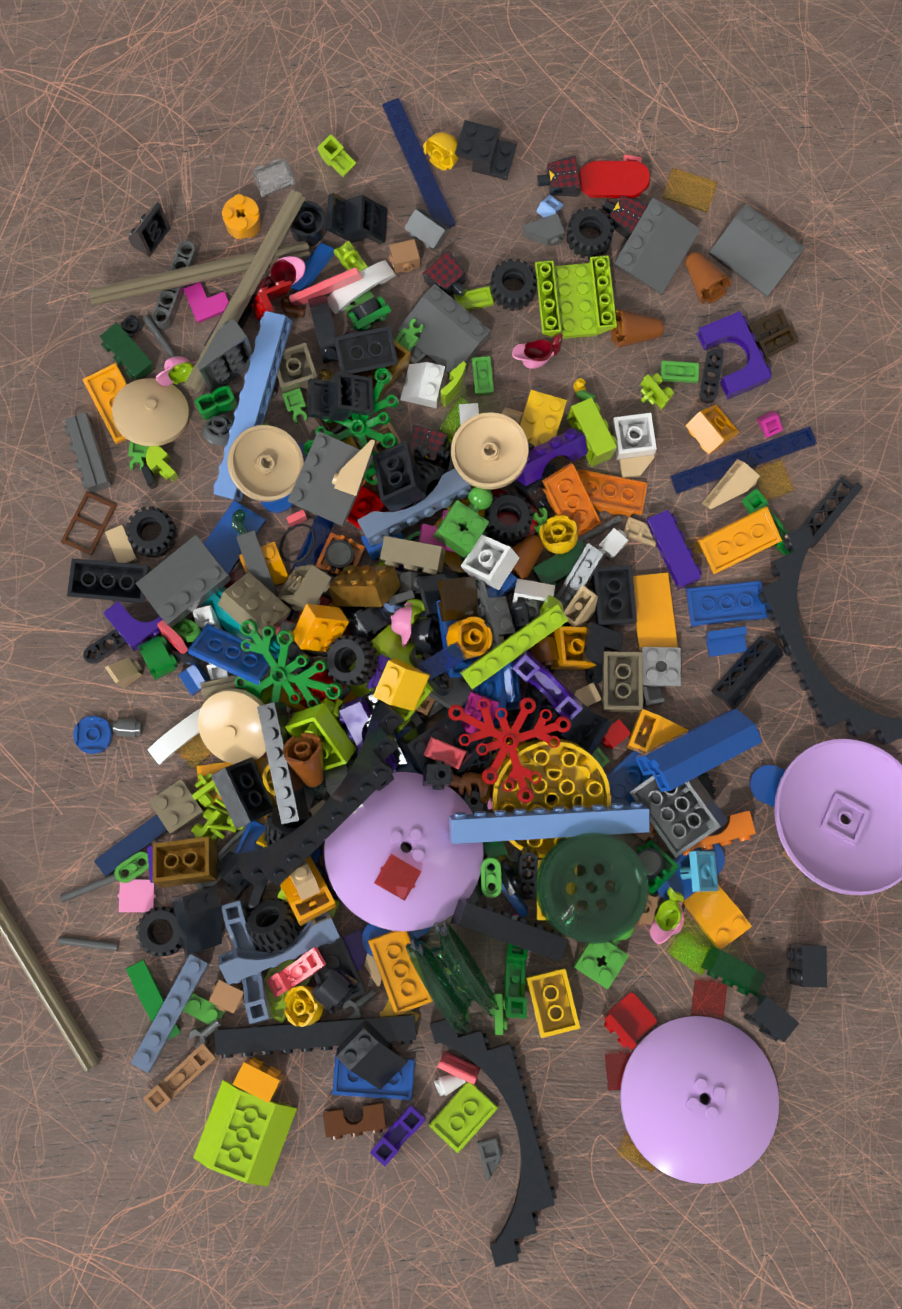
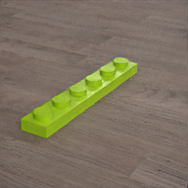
(514, 646)

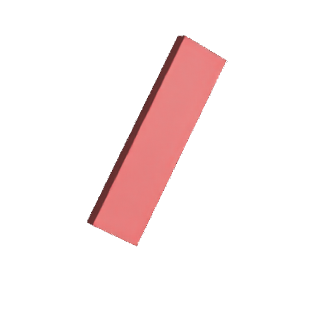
(326, 287)

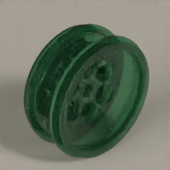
(622, 905)
(451, 977)

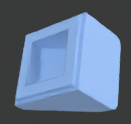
(549, 206)

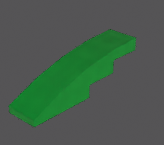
(148, 991)

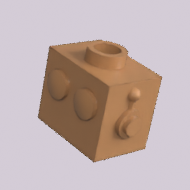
(404, 256)
(648, 917)
(227, 996)

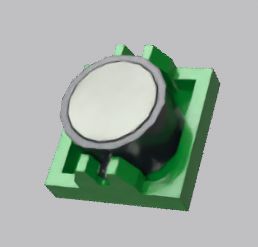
(367, 312)
(657, 864)

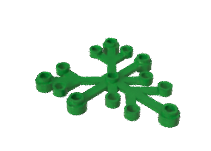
(366, 424)
(302, 680)

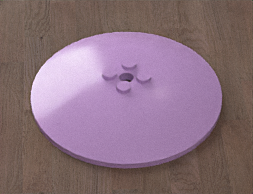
(850, 781)
(388, 818)
(664, 1104)

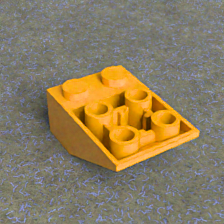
(651, 731)
(312, 906)

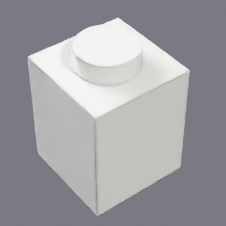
(613, 543)

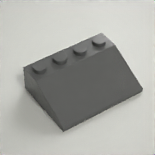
(656, 246)
(757, 250)
(449, 330)
(225, 357)
(314, 484)
(183, 581)
(681, 814)

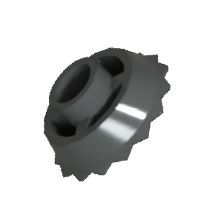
(217, 430)

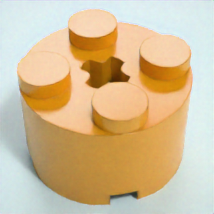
(241, 217)
(471, 636)

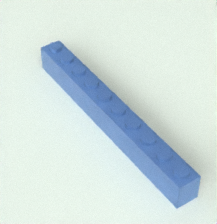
(256, 391)
(548, 823)

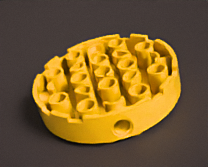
(564, 771)

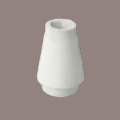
(447, 1084)

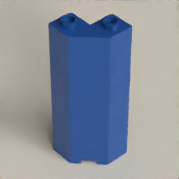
(699, 749)

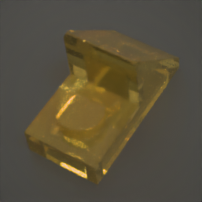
(630, 1152)

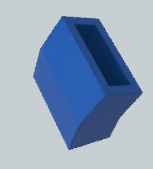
(192, 677)

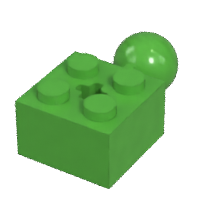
(467, 519)
(613, 959)

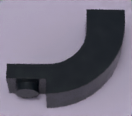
(323, 327)

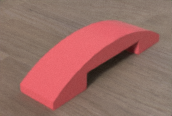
(296, 972)

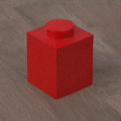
(615, 735)

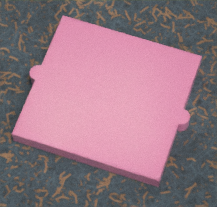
(136, 896)

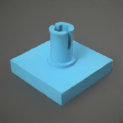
(702, 871)

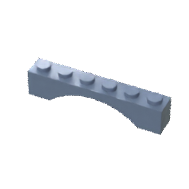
(381, 524)
(243, 963)
(254, 986)
(169, 1013)

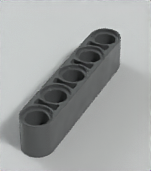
(175, 294)

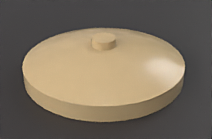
(150, 412)
(489, 450)
(265, 463)
(232, 725)

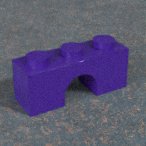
(397, 1134)

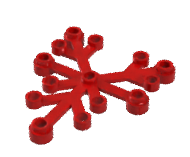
(488, 729)

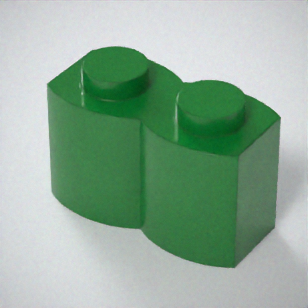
(212, 404)

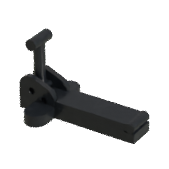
(532, 718)

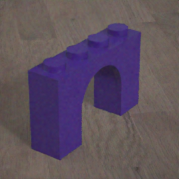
(735, 330)
(131, 630)

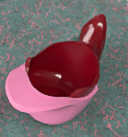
(285, 269)
(538, 352)

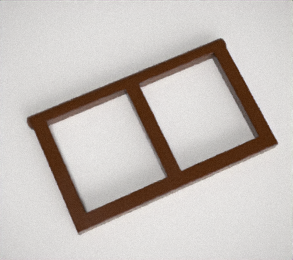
(101, 529)

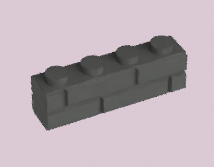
(88, 452)

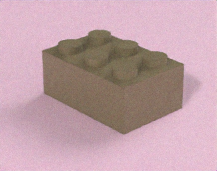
(413, 555)
(304, 587)
(254, 601)
(622, 682)

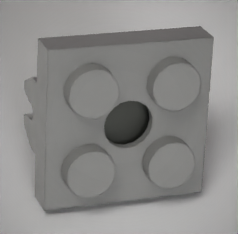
(661, 666)

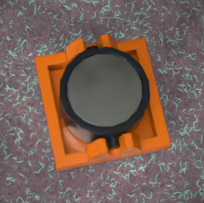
(339, 553)

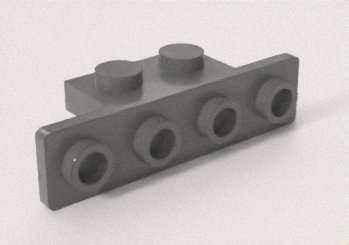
(495, 614)

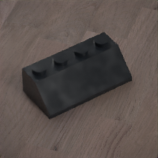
(106, 580)

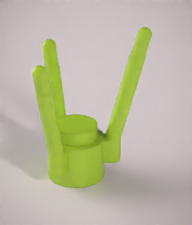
(231, 827)

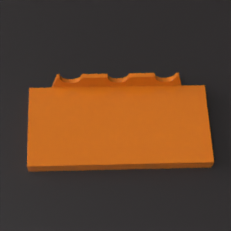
(614, 493)
(570, 498)

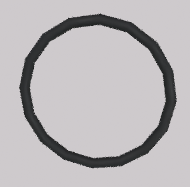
(310, 551)

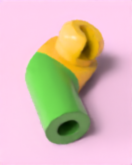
(580, 390)

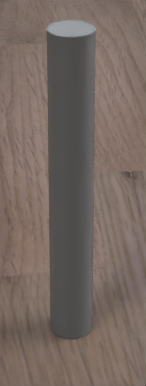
(158, 335)
(602, 527)
(87, 888)
(88, 943)

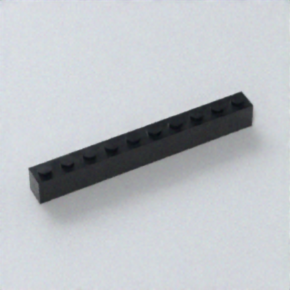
(320, 1034)

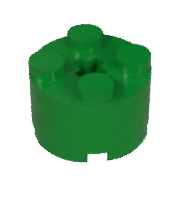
(157, 658)

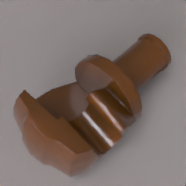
(470, 780)

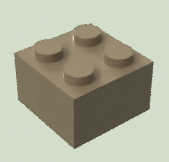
(296, 368)
(177, 807)

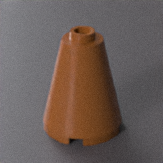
(707, 278)
(635, 328)
(528, 553)
(306, 758)

